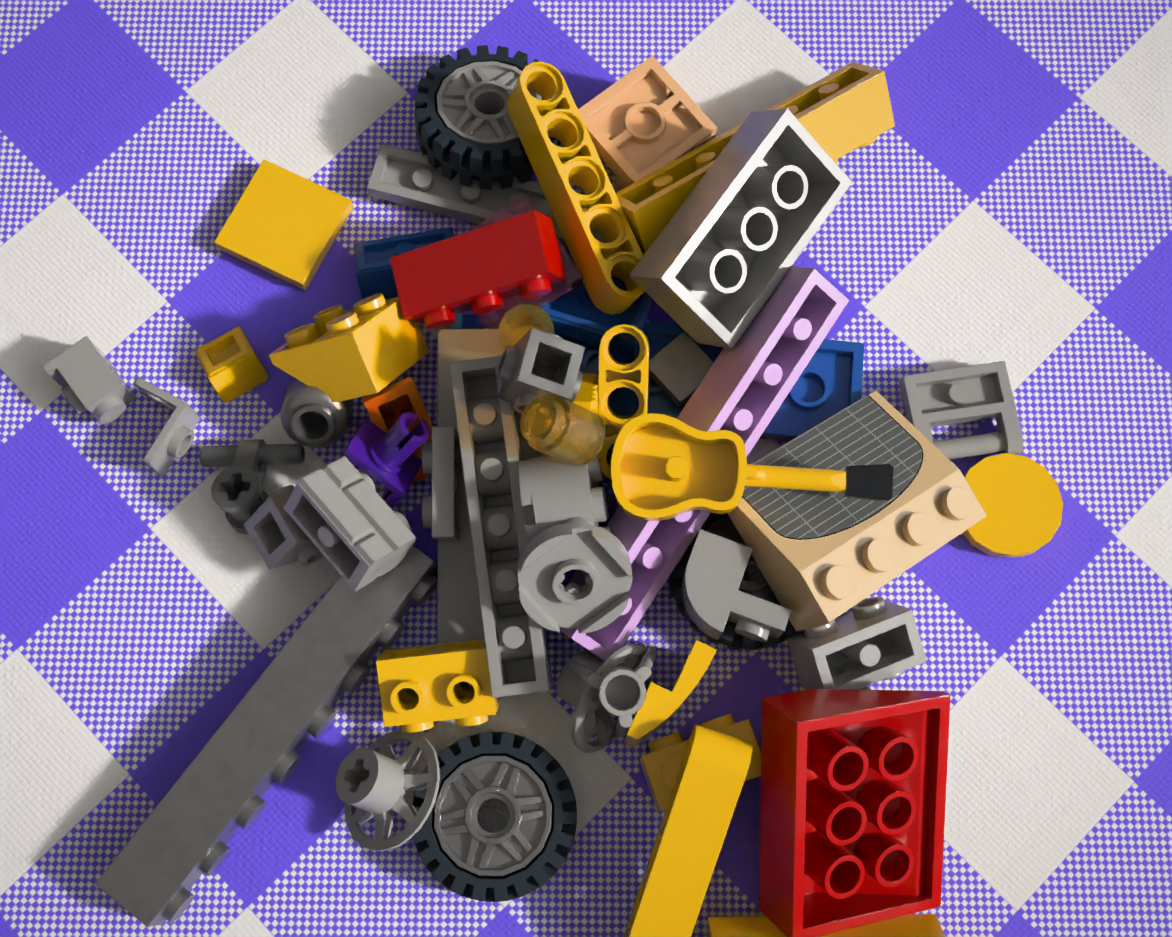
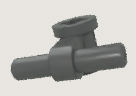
(240, 487)

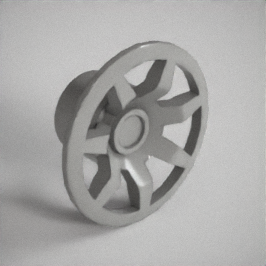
(586, 698)
(378, 784)

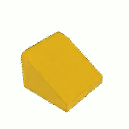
(231, 365)

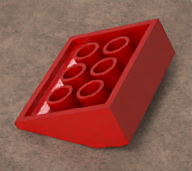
(851, 807)

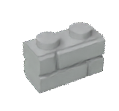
(350, 522)

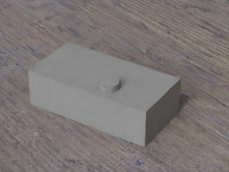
(741, 228)

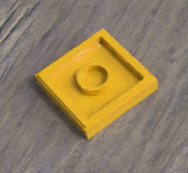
(284, 224)

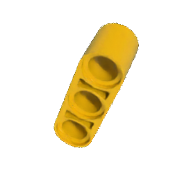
(617, 375)

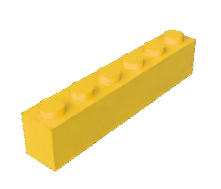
(838, 111)

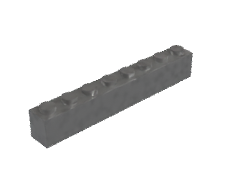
(262, 741)

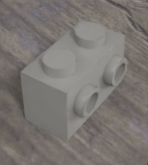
(858, 647)

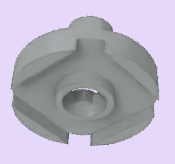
(578, 547)

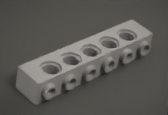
(490, 464)

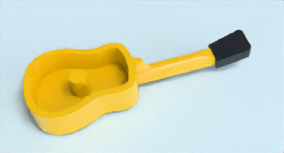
(672, 469)

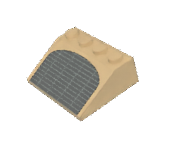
(837, 550)

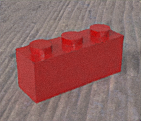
(479, 270)

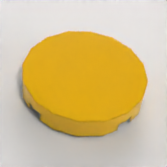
(1019, 505)

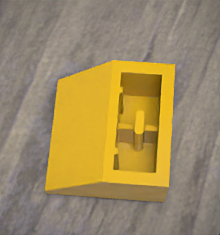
(352, 349)

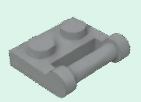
(964, 397)

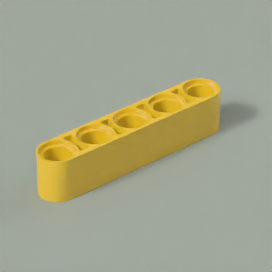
(576, 164)
(690, 835)

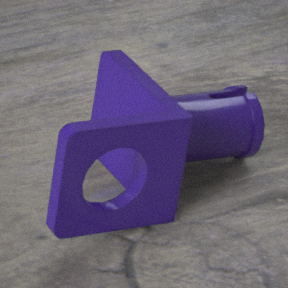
(389, 455)

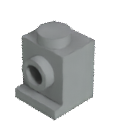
(90, 381)

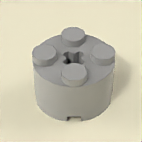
(560, 491)

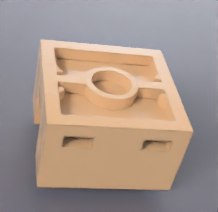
(644, 123)

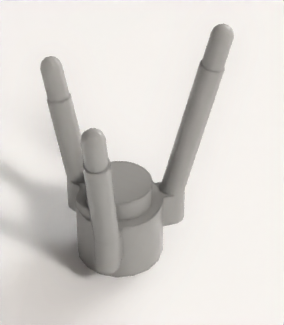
(620, 688)

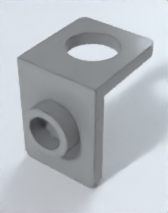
(177, 432)

